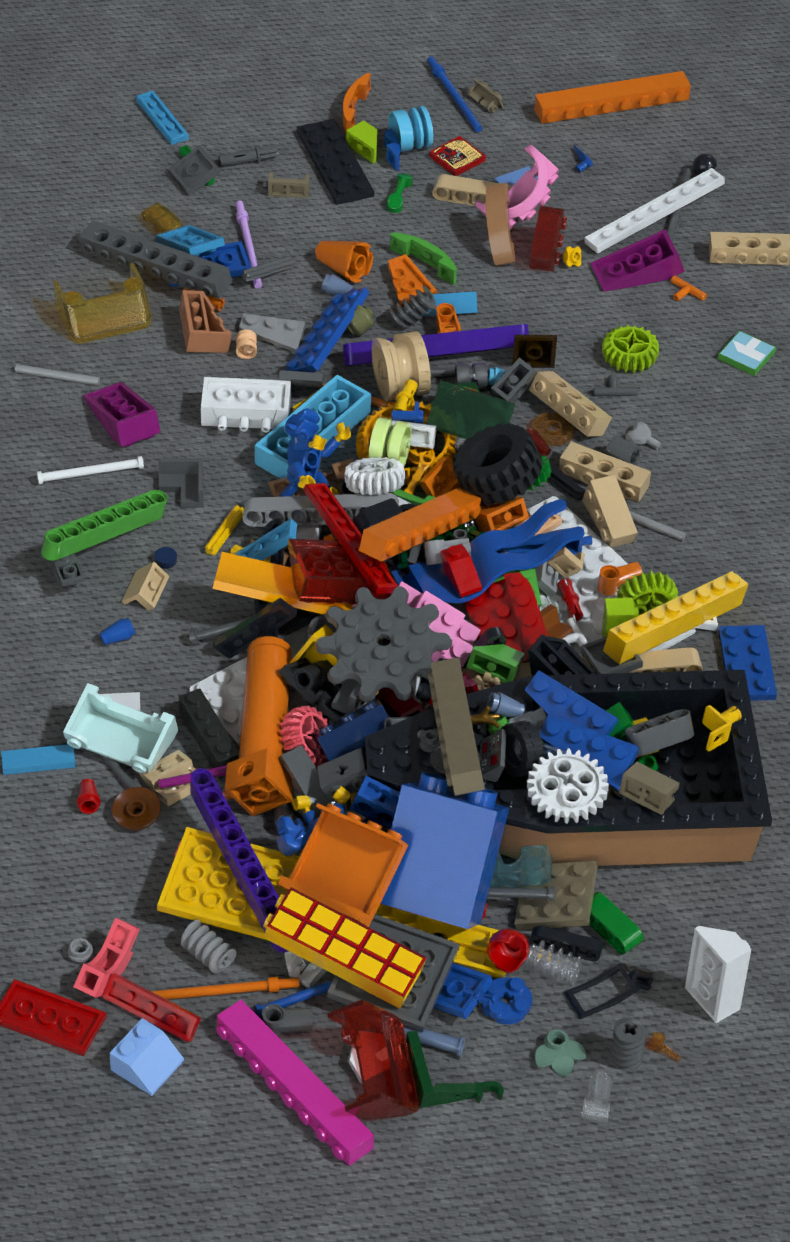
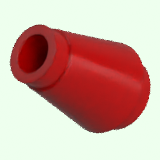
(88, 797)

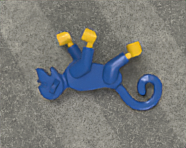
(306, 450)
(294, 835)

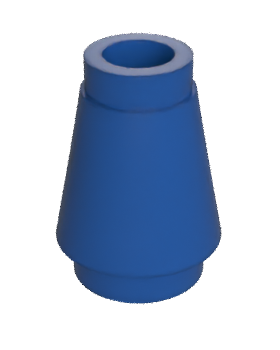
(117, 632)

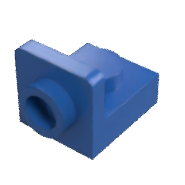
(415, 416)

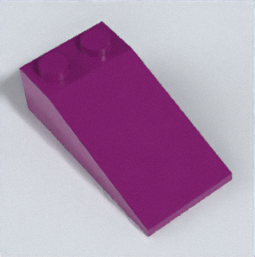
(639, 263)
(123, 413)

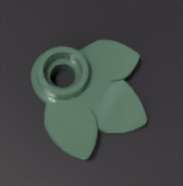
(559, 1056)

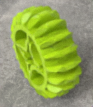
(630, 348)
(648, 590)

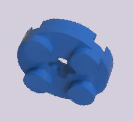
(519, 1005)

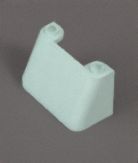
(119, 731)

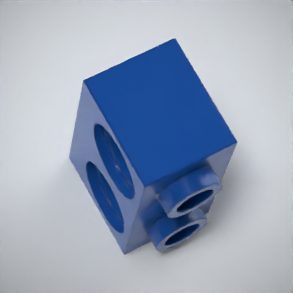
(376, 802)

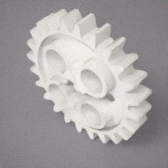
(567, 785)

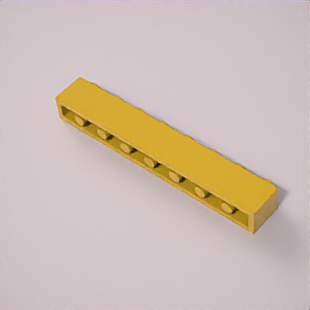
(675, 617)

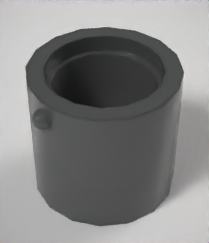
(623, 450)

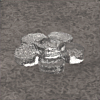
(555, 600)

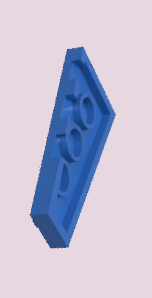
(567, 705)
(611, 753)

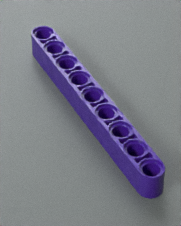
(446, 343)
(234, 846)

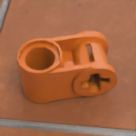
(446, 319)

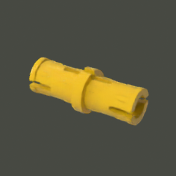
(406, 396)

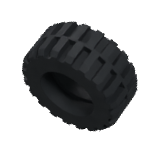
(498, 463)

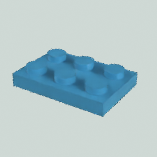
(190, 240)

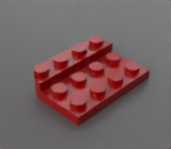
(511, 607)

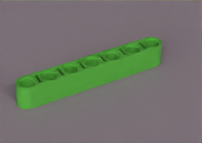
(103, 525)

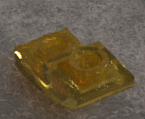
(161, 217)

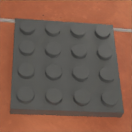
(426, 990)

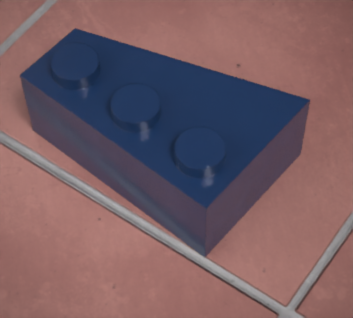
(350, 731)

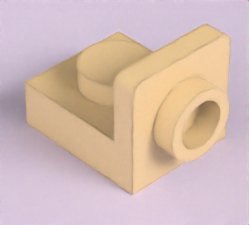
(566, 562)

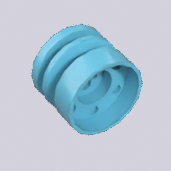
(412, 127)

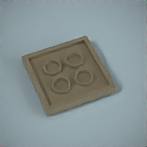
(572, 903)

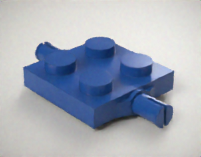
(464, 991)

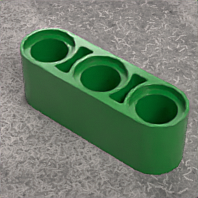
(614, 925)

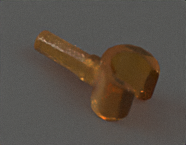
(657, 1045)

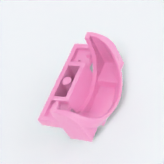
(528, 191)
(450, 622)

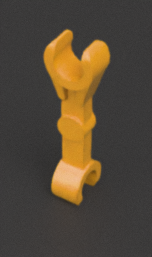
(418, 474)

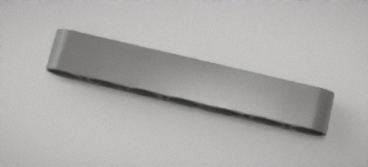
(308, 514)

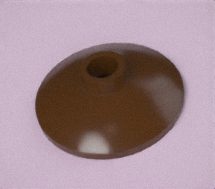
(135, 800)

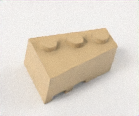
(609, 511)

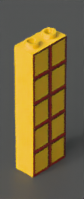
(344, 947)

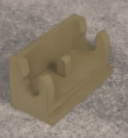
(288, 187)
(648, 787)

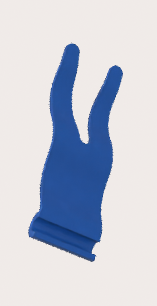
(488, 562)

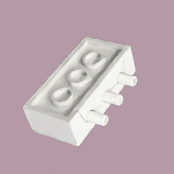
(245, 403)

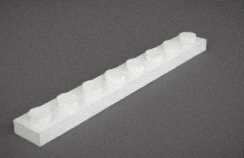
(654, 210)

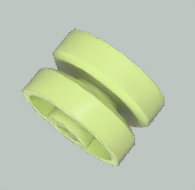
(390, 440)

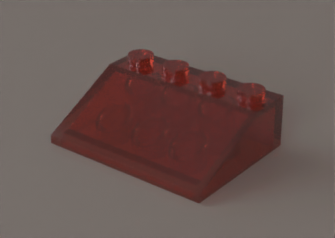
(326, 572)

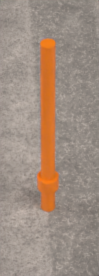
(273, 984)

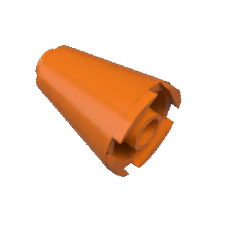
(346, 258)

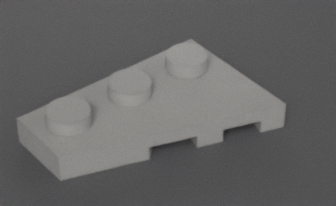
(278, 331)

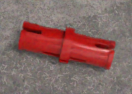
(570, 598)

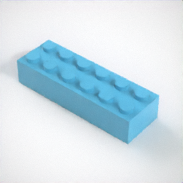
(334, 403)

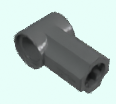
(287, 1020)

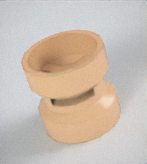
(246, 344)

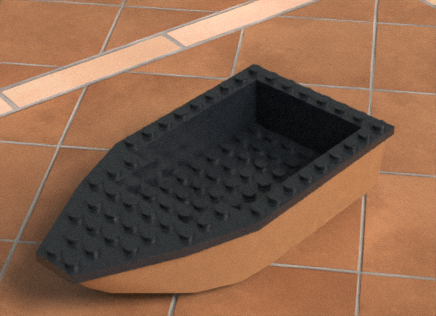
(714, 810)

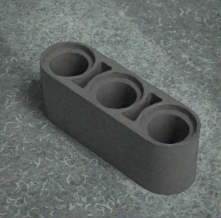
(661, 731)

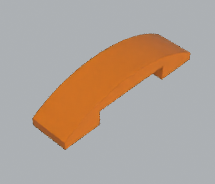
(357, 90)

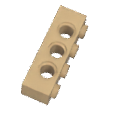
(749, 248)
(570, 403)
(590, 464)

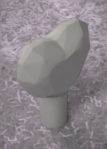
(642, 435)

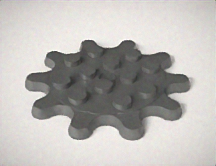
(376, 665)

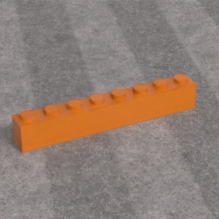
(612, 97)
(419, 524)

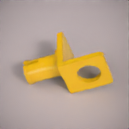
(719, 724)

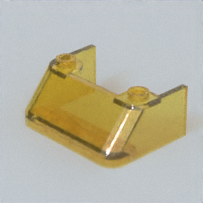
(104, 315)

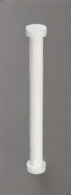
(89, 470)

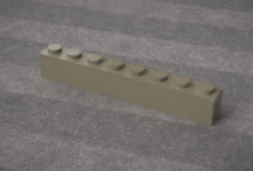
(455, 727)

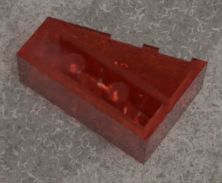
(548, 238)

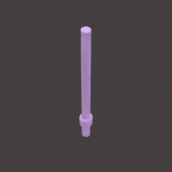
(242, 219)

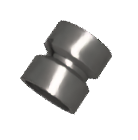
(475, 373)

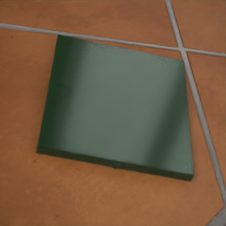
(466, 411)

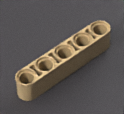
(461, 189)

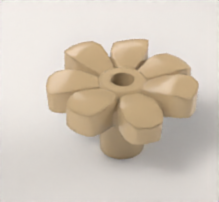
(486, 681)

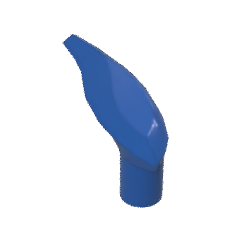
(585, 160)

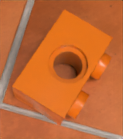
(502, 515)

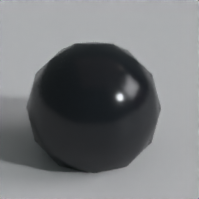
(703, 163)

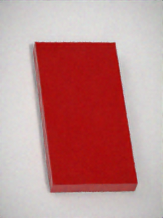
(50, 1017)

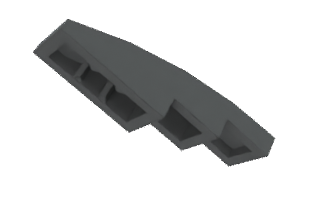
(305, 777)

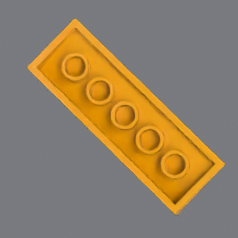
(263, 582)

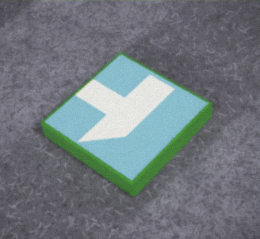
(746, 353)

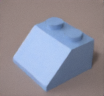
(145, 1057)

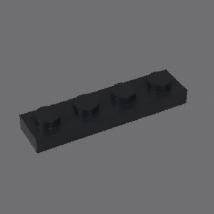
(254, 627)

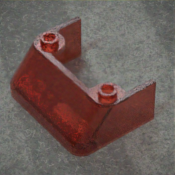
(381, 1059)

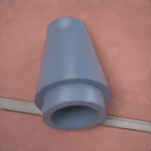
(333, 285)
(504, 705)

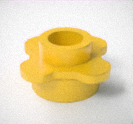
(572, 256)

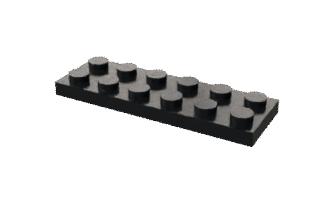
(335, 161)

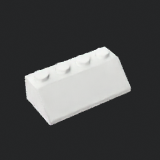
(717, 971)

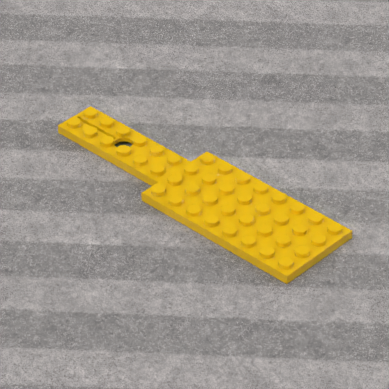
(207, 891)

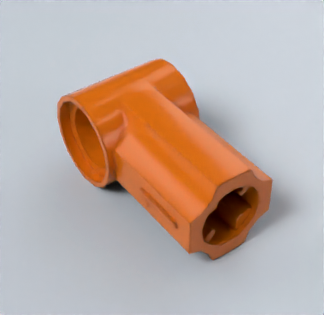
(611, 577)

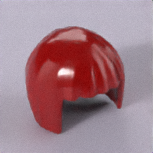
(508, 949)

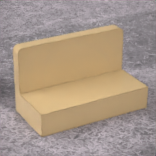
(146, 586)

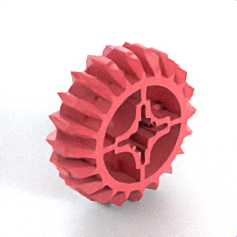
(300, 729)

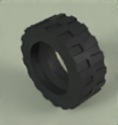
(531, 746)

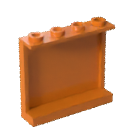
(347, 864)

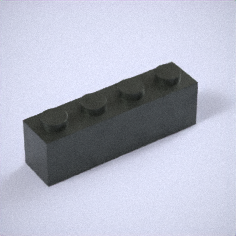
(207, 729)

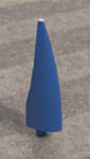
(540, 539)

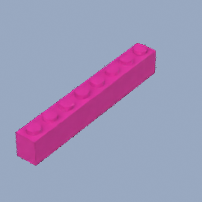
(295, 1083)

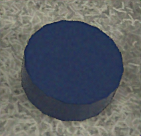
(165, 557)

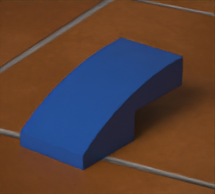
(392, 149)

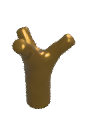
(485, 718)

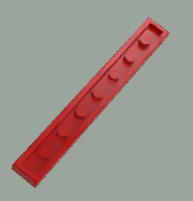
(349, 537)

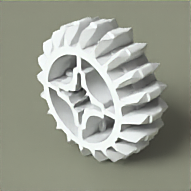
(374, 475)

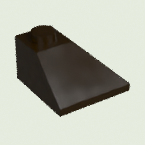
(536, 349)

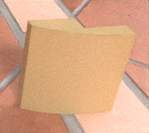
(169, 766)

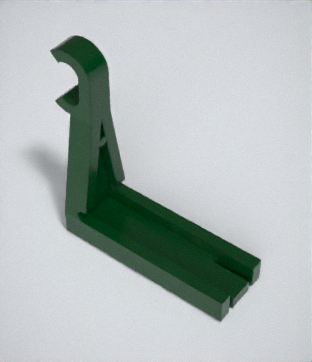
(442, 1092)

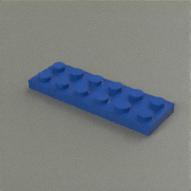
(326, 331)

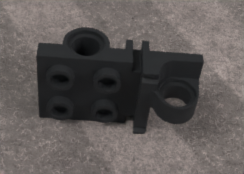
(313, 685)

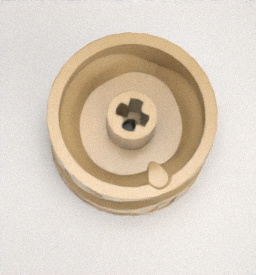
(400, 361)

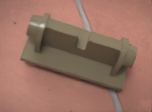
(480, 91)

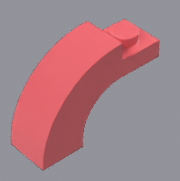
(111, 959)

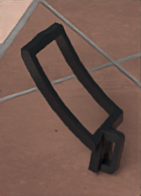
(630, 977)

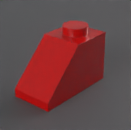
(460, 570)

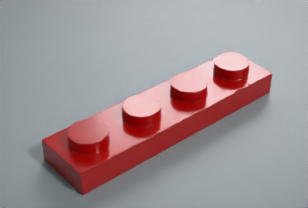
(151, 1007)

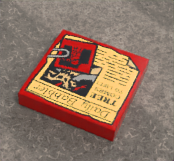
(457, 156)

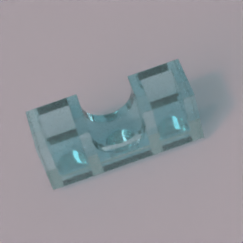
(531, 868)

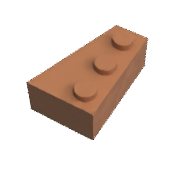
(200, 324)

